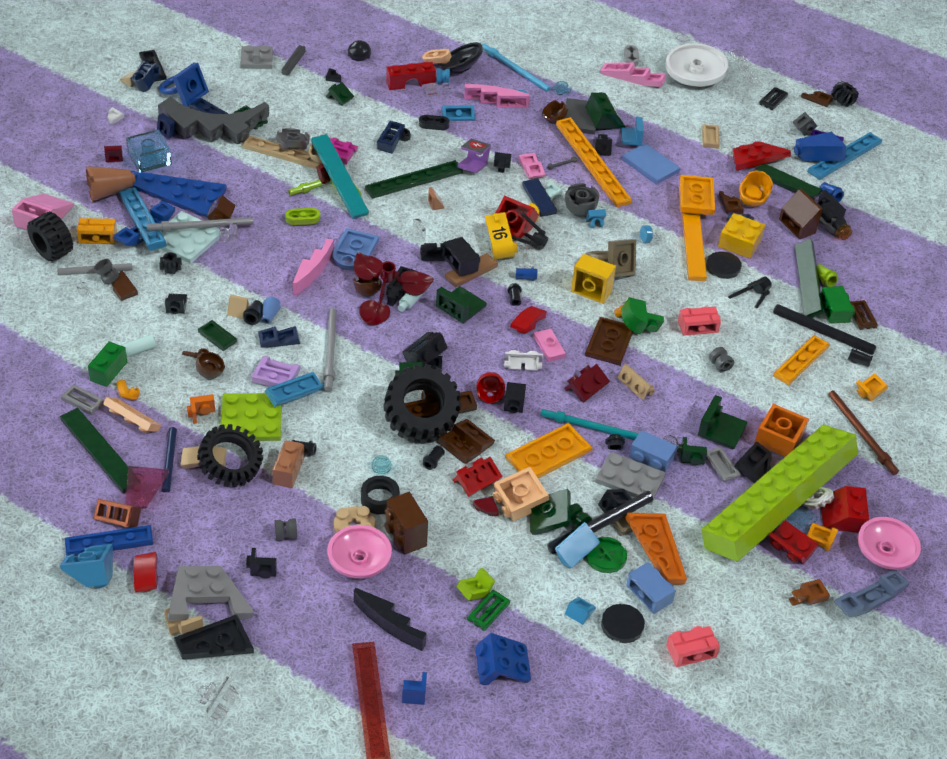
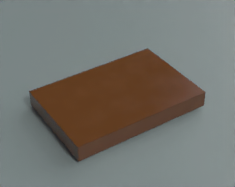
(609, 341)

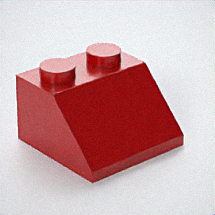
(517, 223)
(847, 510)

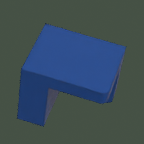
(414, 691)

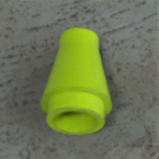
(827, 276)

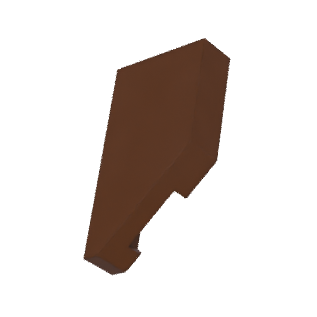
(819, 98)
(731, 204)
(123, 287)

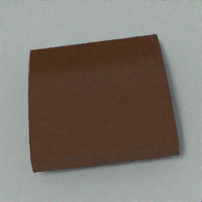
(466, 441)

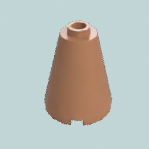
(108, 181)

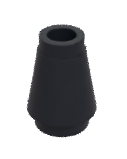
(253, 313)

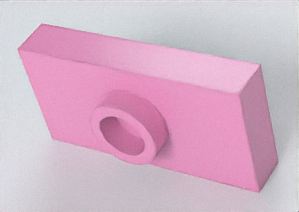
(549, 345)

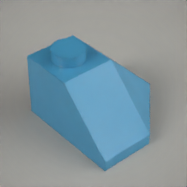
(91, 567)

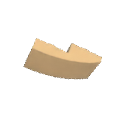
(189, 456)

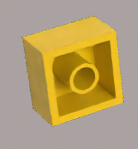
(741, 235)
(593, 278)

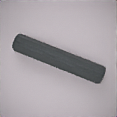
(293, 60)

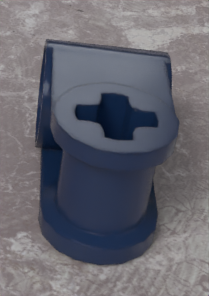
(145, 76)

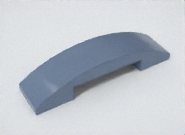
(873, 596)

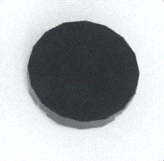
(723, 264)
(622, 623)

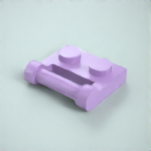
(274, 372)

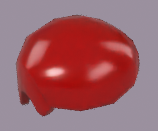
(492, 383)

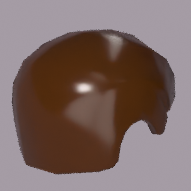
(555, 111)
(367, 288)
(209, 365)

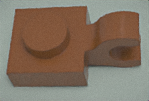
(812, 591)

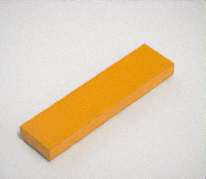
(801, 360)

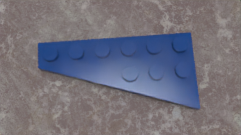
(180, 192)

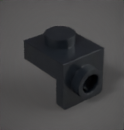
(603, 145)
(261, 566)

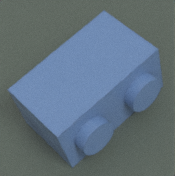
(653, 451)
(651, 587)

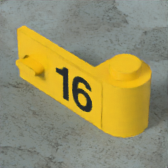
(500, 236)

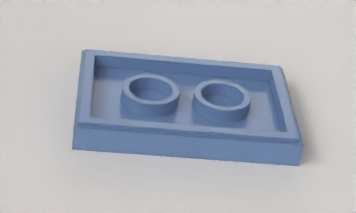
(651, 163)

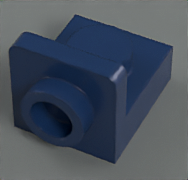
(166, 126)

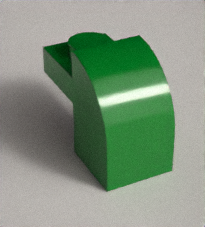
(638, 319)

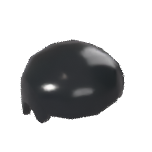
(359, 50)

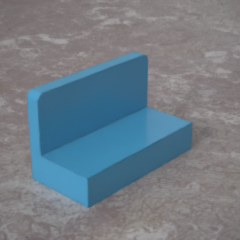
(633, 136)

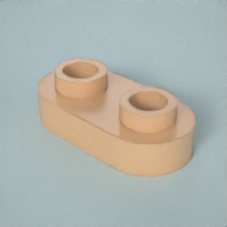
(437, 56)

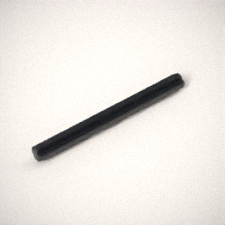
(824, 329)
(609, 517)

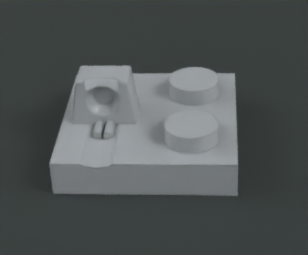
(256, 57)

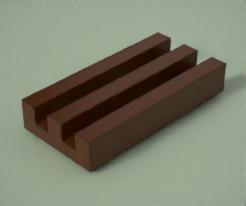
(863, 323)

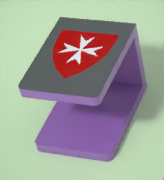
(472, 161)

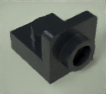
(176, 303)
(613, 498)

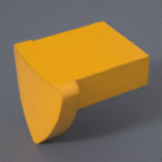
(823, 536)

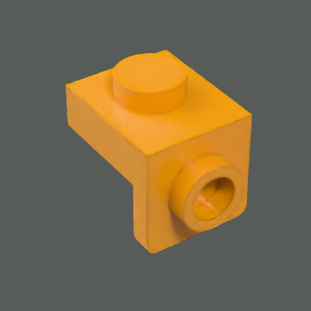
(871, 387)

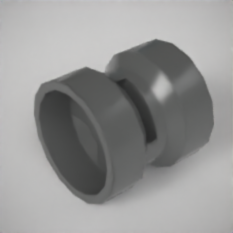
(107, 272)
(721, 358)
(291, 529)

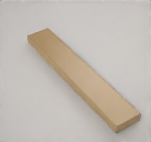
(274, 149)

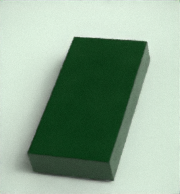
(217, 335)

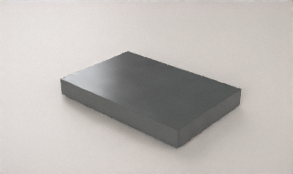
(580, 116)

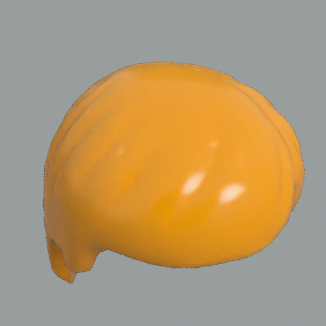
(755, 188)

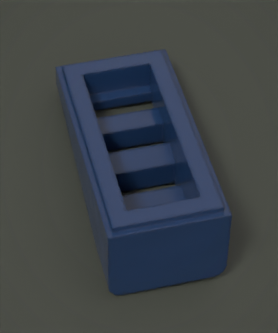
(386, 145)

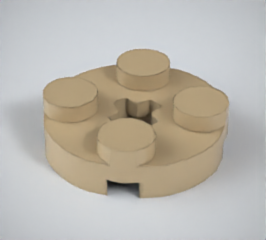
(353, 514)

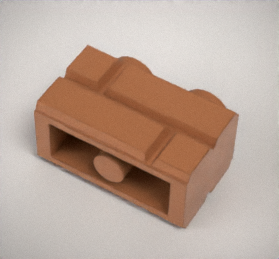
(288, 464)

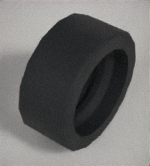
(378, 482)

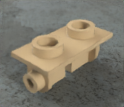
(635, 382)

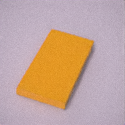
(550, 451)

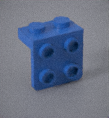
(502, 657)

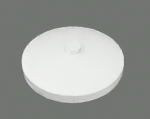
(696, 64)

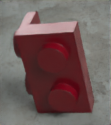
(588, 382)

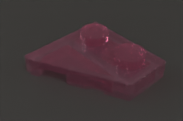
(143, 485)

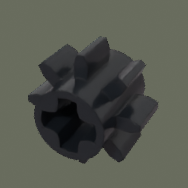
(170, 263)

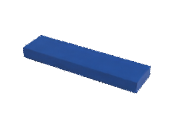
(119, 539)

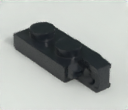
(394, 289)

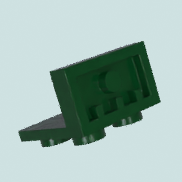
(459, 303)
(721, 426)

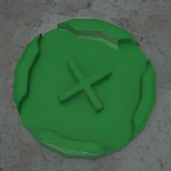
(607, 556)

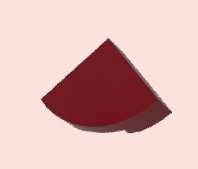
(486, 505)

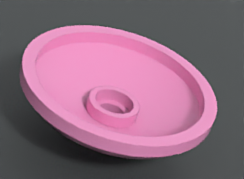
(889, 535)
(359, 543)

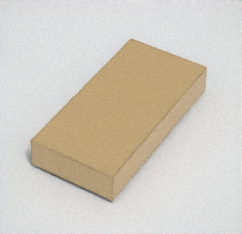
(710, 136)

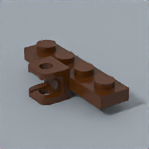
(430, 406)

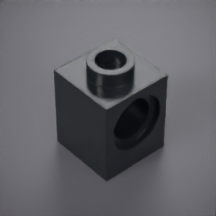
(514, 397)

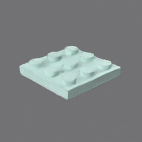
(189, 242)

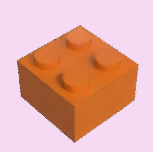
(781, 430)

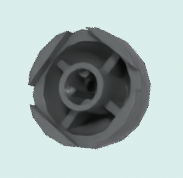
(581, 199)

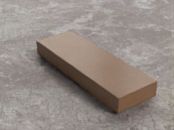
(486, 264)

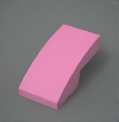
(531, 166)

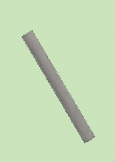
(90, 269)

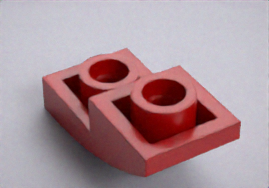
(527, 319)
(145, 572)

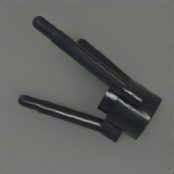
(538, 239)
(760, 286)

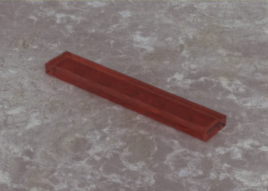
(370, 701)

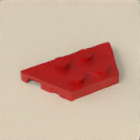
(757, 154)

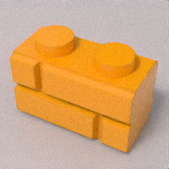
(96, 231)

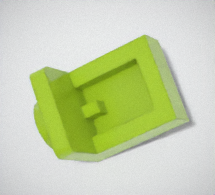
(477, 586)

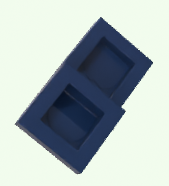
(273, 338)

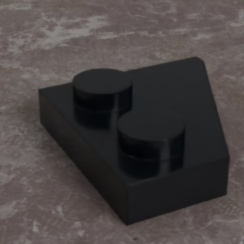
(755, 462)

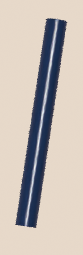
(169, 458)

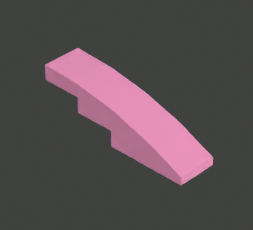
(629, 73)
(496, 95)
(311, 269)

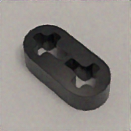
(434, 122)

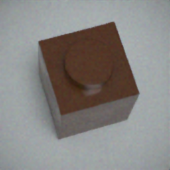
(221, 209)

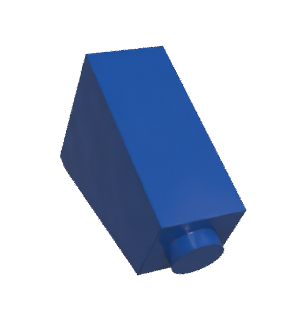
(820, 148)

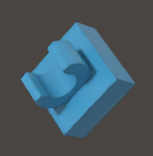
(596, 216)

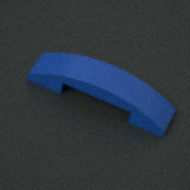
(160, 212)

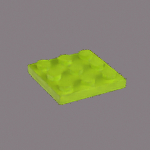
(252, 413)

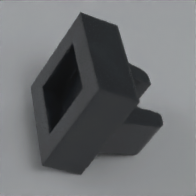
(502, 161)

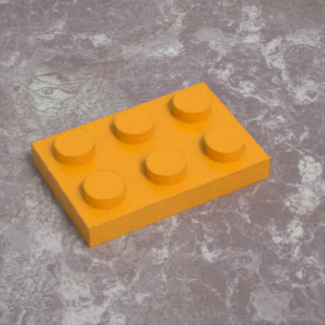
(697, 194)

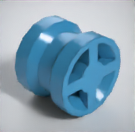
(443, 76)

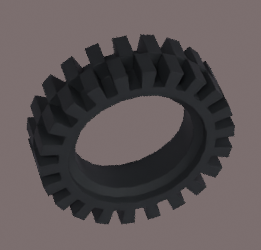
(236, 476)

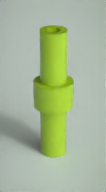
(304, 187)

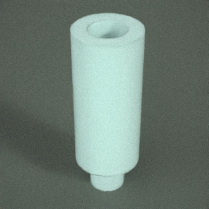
(408, 301)
(139, 345)

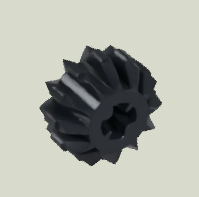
(844, 93)

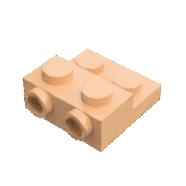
(519, 493)

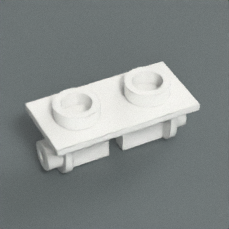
(531, 360)

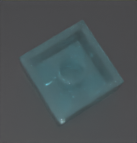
(148, 151)

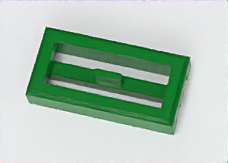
(479, 622)

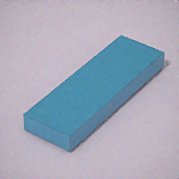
(293, 389)

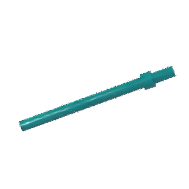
(560, 417)

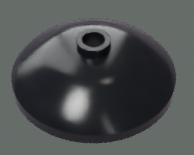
(463, 57)

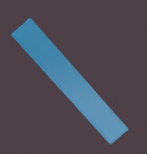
(853, 151)
(142, 217)

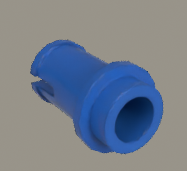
(526, 273)

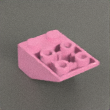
(37, 205)

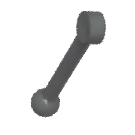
(550, 166)

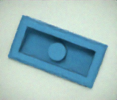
(459, 112)
(577, 545)

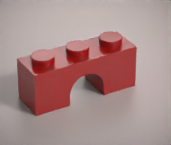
(399, 74)

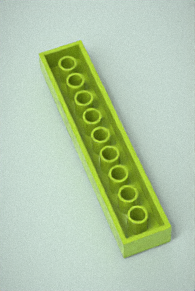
(779, 492)

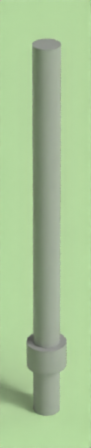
(165, 226)
(329, 373)

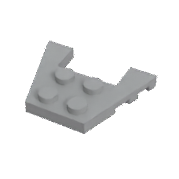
(205, 585)

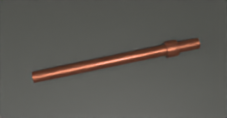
(883, 457)

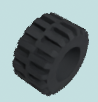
(50, 236)

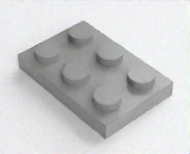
(630, 475)

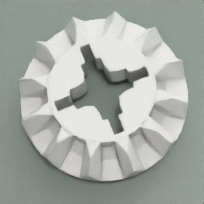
(819, 498)

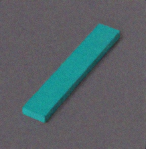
(339, 176)

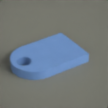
(351, 243)

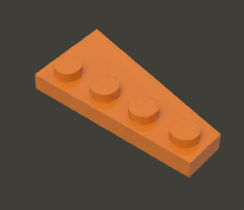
(658, 542)

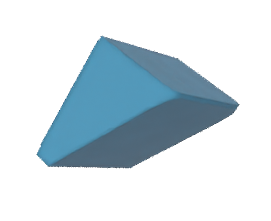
(579, 610)

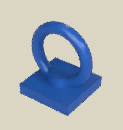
(189, 84)

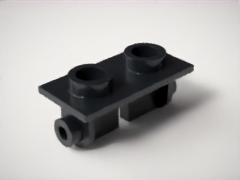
(430, 252)

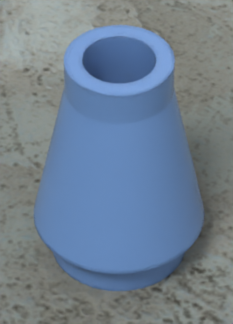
(269, 310)

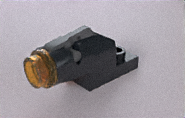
(833, 216)

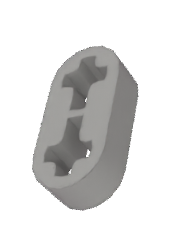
(634, 55)

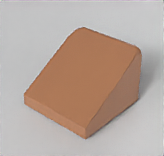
(434, 200)

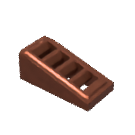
(129, 517)

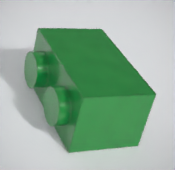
(837, 304)
(107, 364)

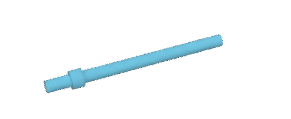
(494, 53)

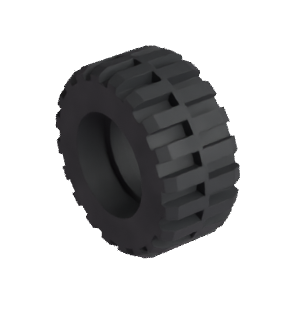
(427, 380)

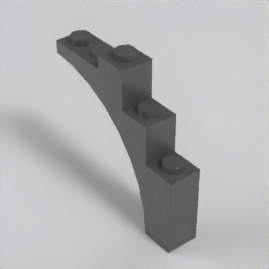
(212, 126)

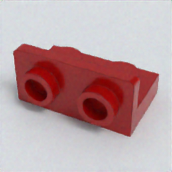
(479, 476)
(793, 542)

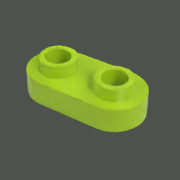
(302, 216)

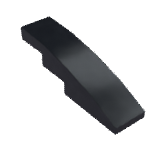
(383, 614)

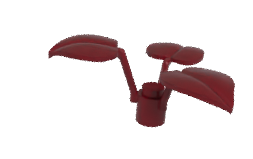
(368, 267)

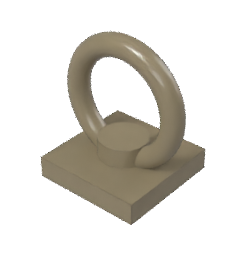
(621, 254)

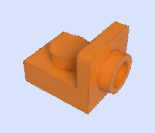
(200, 405)

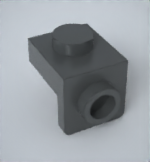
(805, 124)

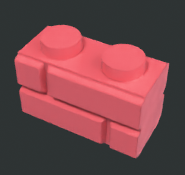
(699, 320)
(692, 646)

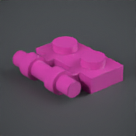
(344, 149)

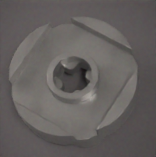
(293, 138)

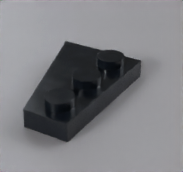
(215, 640)

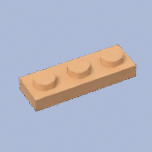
(132, 415)

